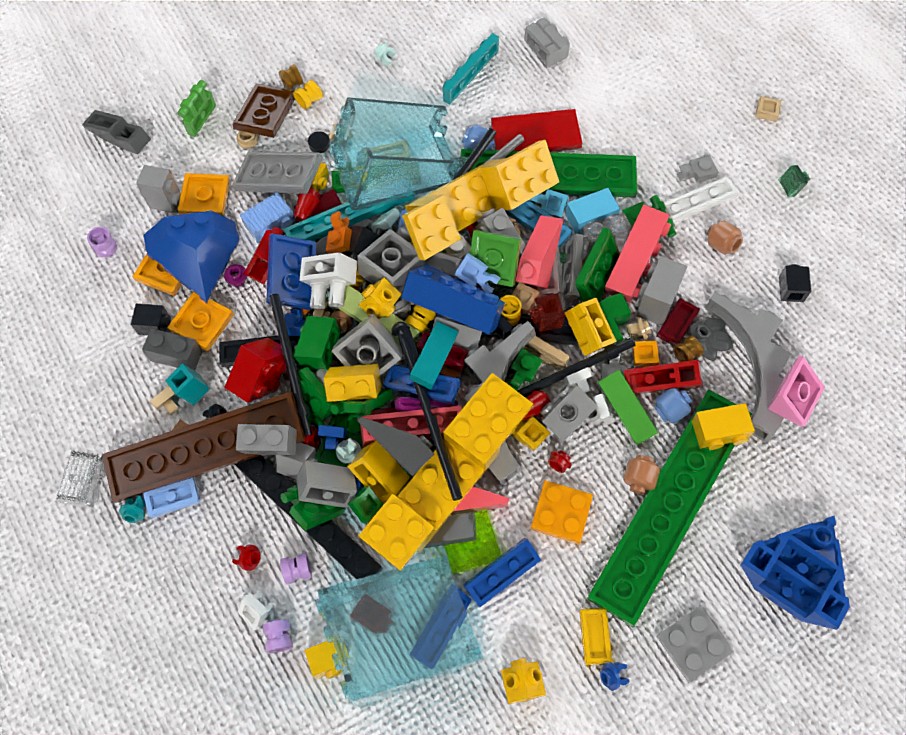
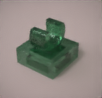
(794, 180)

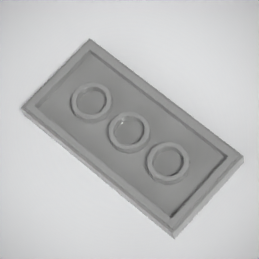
(277, 172)

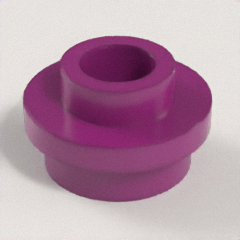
(237, 280)

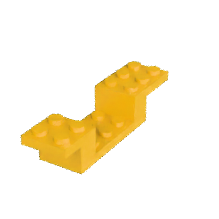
(497, 184)
(473, 443)

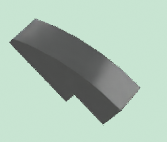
(117, 131)

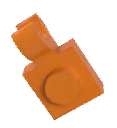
(340, 237)

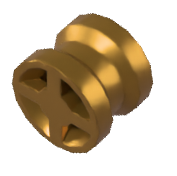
(290, 77)
(688, 350)

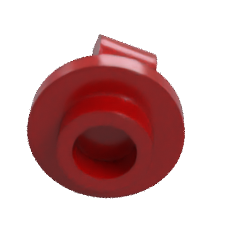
(248, 558)

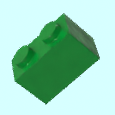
(316, 343)

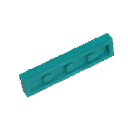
(474, 64)

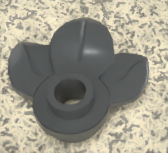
(712, 337)

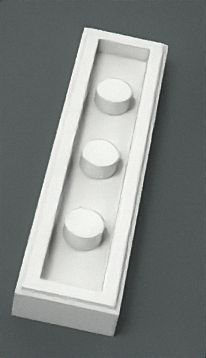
(701, 199)

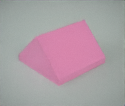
(797, 393)

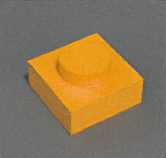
(645, 354)

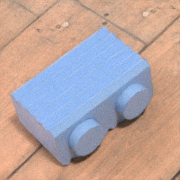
(266, 215)

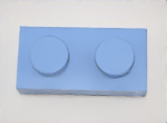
(171, 498)

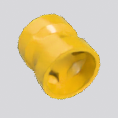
(307, 95)
(512, 308)
(417, 321)

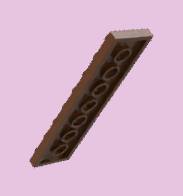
(192, 448)

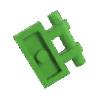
(196, 108)

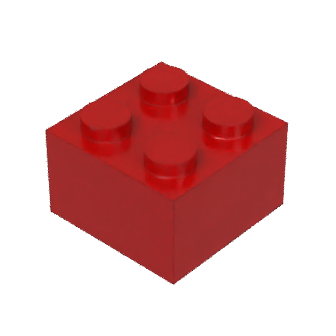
(256, 370)

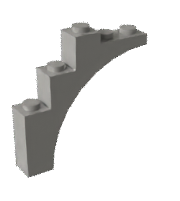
(766, 357)
(498, 362)

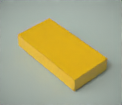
(595, 636)

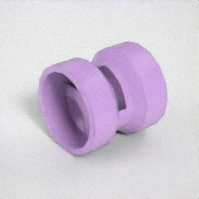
(102, 241)
(295, 568)
(278, 638)

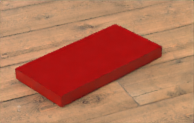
(556, 127)

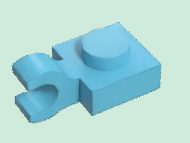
(552, 202)

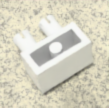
(328, 271)

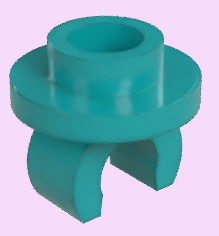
(133, 510)

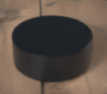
(319, 142)

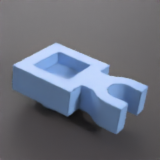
(473, 273)

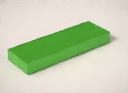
(627, 407)

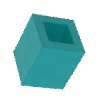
(187, 384)

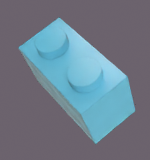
(590, 208)

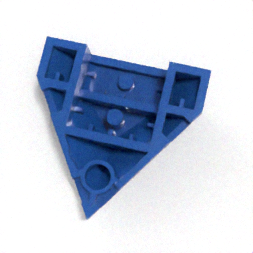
(193, 248)
(802, 573)

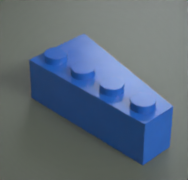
(453, 298)

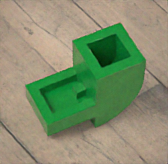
(616, 314)

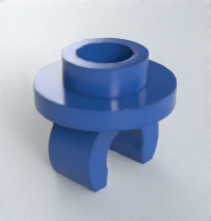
(610, 675)

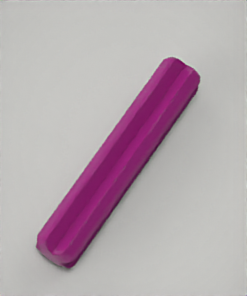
(410, 404)

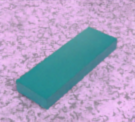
(433, 355)

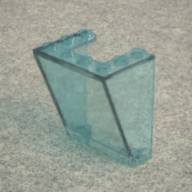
(377, 164)
(397, 630)

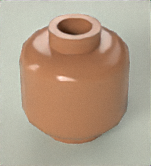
(724, 237)
(641, 474)

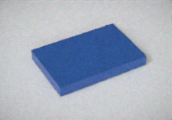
(284, 270)

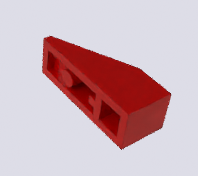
(663, 377)

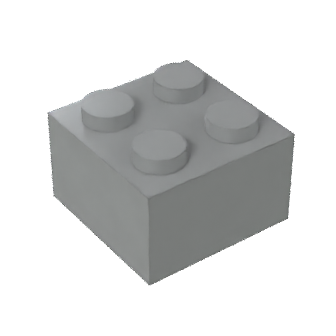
(390, 259)
(659, 290)
(368, 344)

